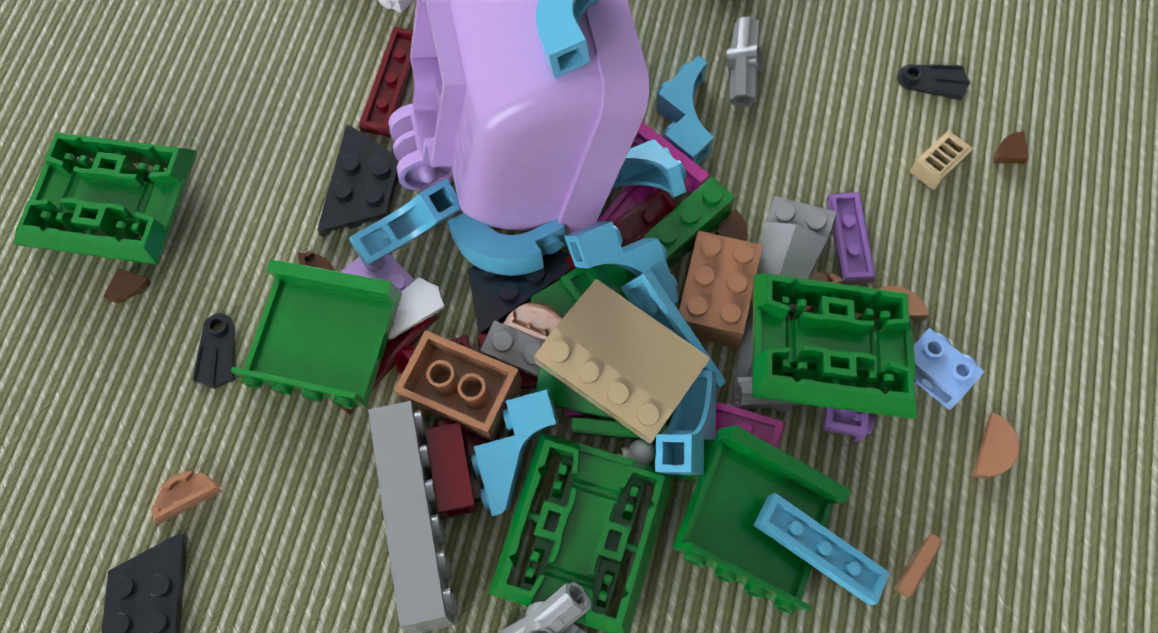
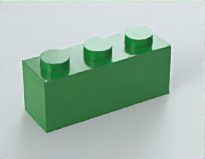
(699, 212)

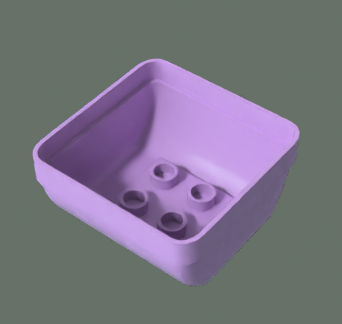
(502, 124)

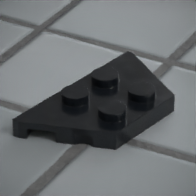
(360, 184)
(499, 295)
(147, 590)

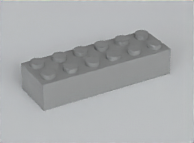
(410, 519)

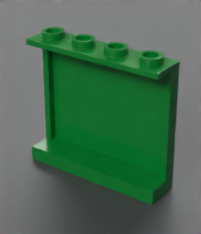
(321, 334)
(726, 504)

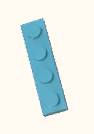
(651, 298)
(822, 549)

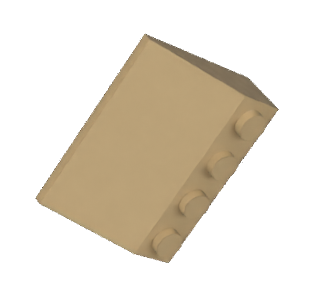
(621, 360)

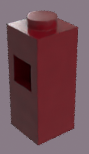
(450, 469)

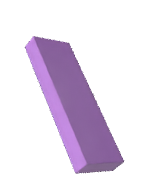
(851, 239)

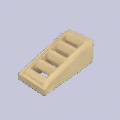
(930, 175)

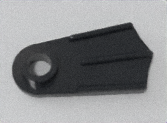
(934, 79)
(216, 353)

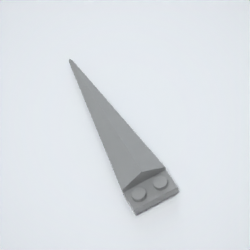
(790, 247)

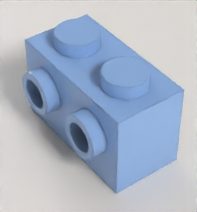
(943, 369)

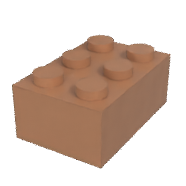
(719, 288)
(458, 385)

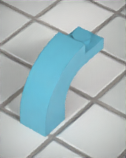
(560, 35)
(407, 223)
(505, 253)

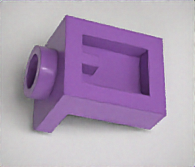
(848, 423)

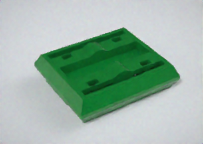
(107, 199)
(830, 349)
(583, 530)

